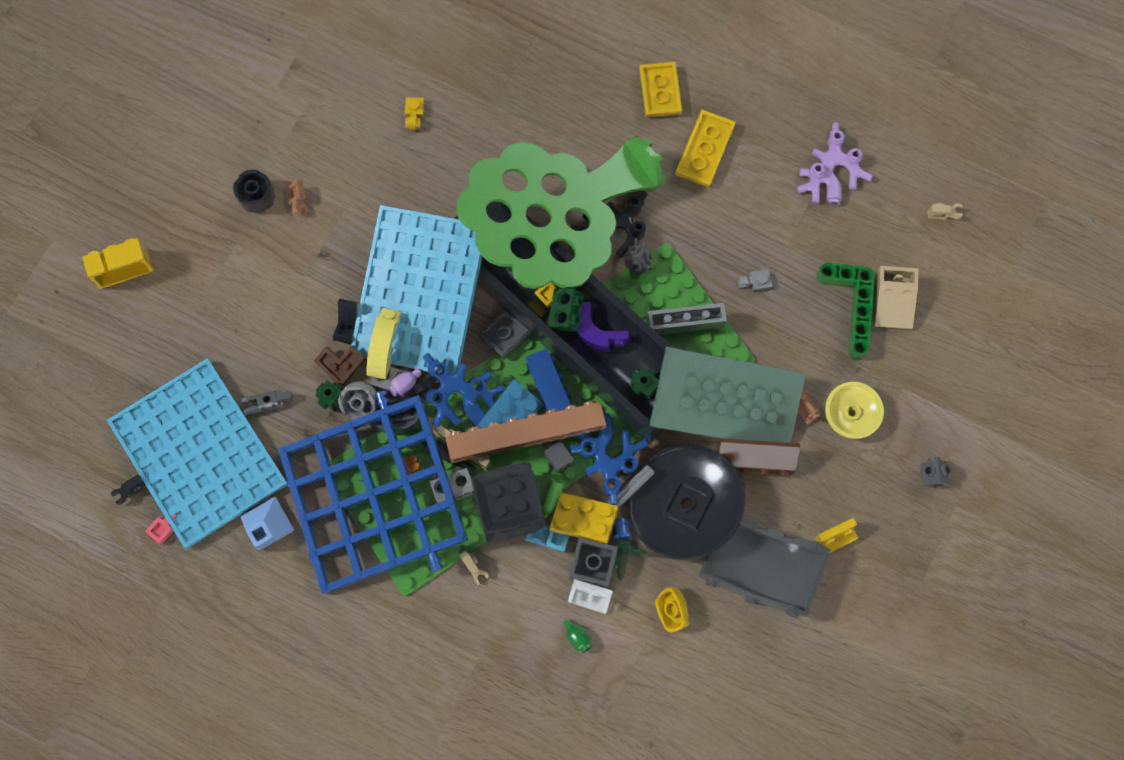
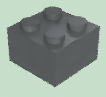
(593, 562)

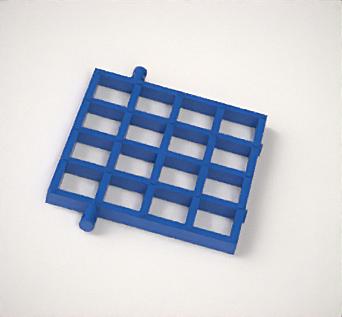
(372, 494)

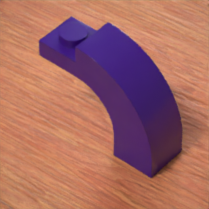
(598, 338)

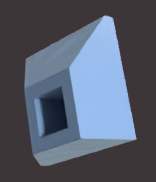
(266, 524)

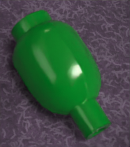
(578, 636)

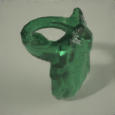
(622, 556)

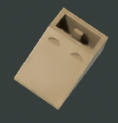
(895, 297)

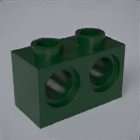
(563, 309)

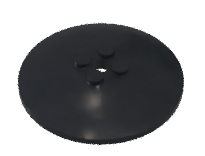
(684, 475)

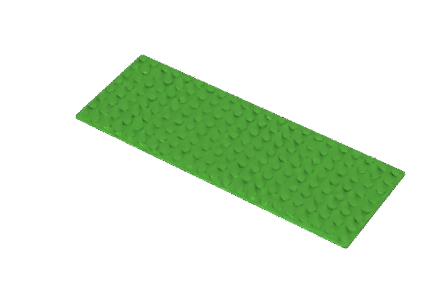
(662, 287)

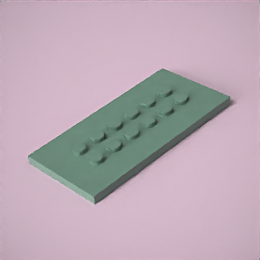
(726, 397)

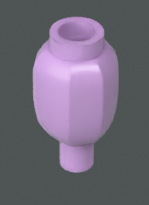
(404, 382)

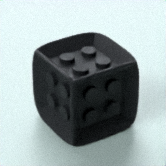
(508, 502)

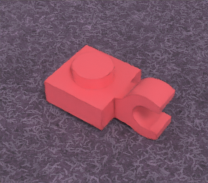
(160, 529)

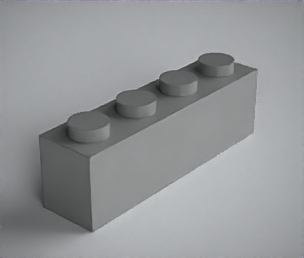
(687, 319)

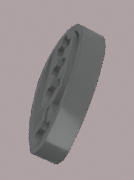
(400, 424)

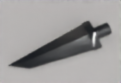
(445, 455)

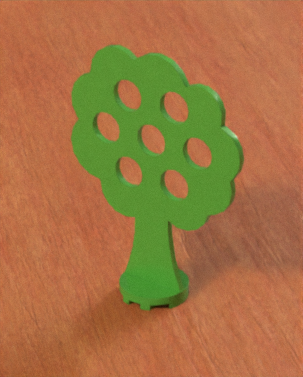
(629, 170)

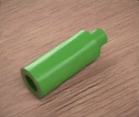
(552, 496)

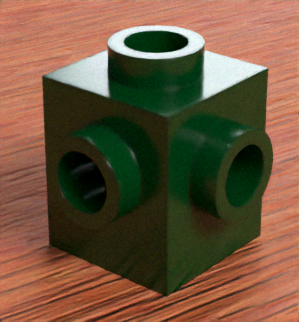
(647, 389)
(328, 401)

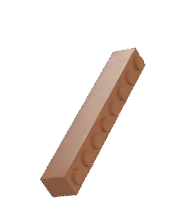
(525, 432)

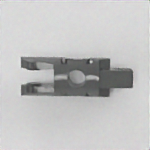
(276, 399)

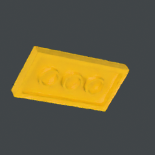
(705, 148)

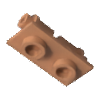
(807, 409)

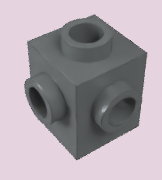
(638, 258)
(935, 473)

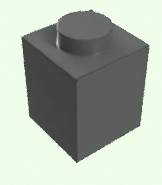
(558, 456)

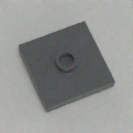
(504, 334)

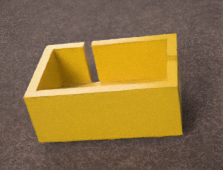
(117, 263)

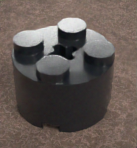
(254, 191)

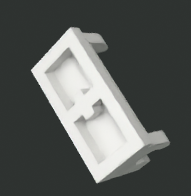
(590, 596)

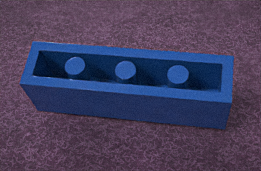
(548, 380)

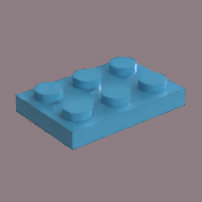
(512, 403)

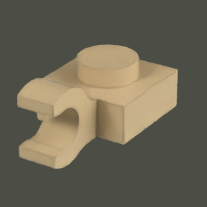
(942, 211)
(470, 562)

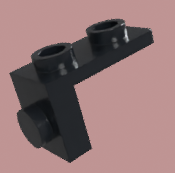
(346, 321)

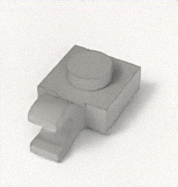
(757, 280)

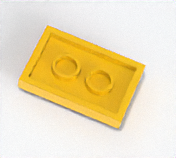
(660, 89)
(584, 518)

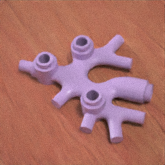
(829, 160)

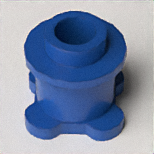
(621, 530)

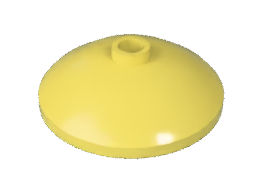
(862, 401)

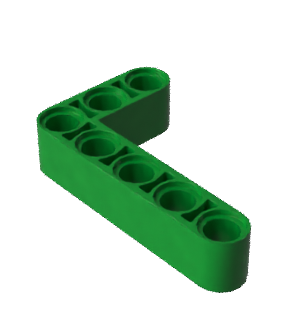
(858, 303)

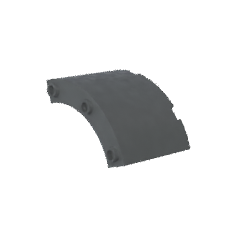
(768, 568)

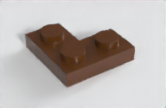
(342, 367)

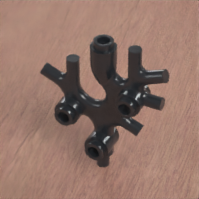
(624, 220)

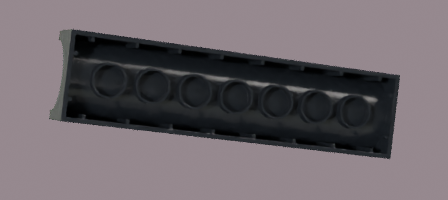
(600, 371)

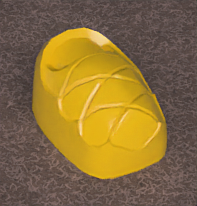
(672, 609)

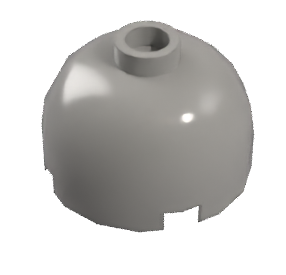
(358, 399)

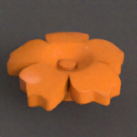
(411, 464)

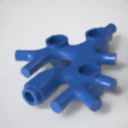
(454, 383)
(604, 463)

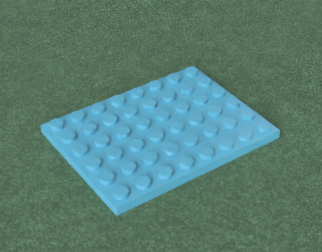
(430, 275)
(197, 453)

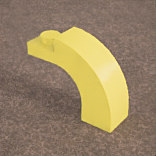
(381, 343)

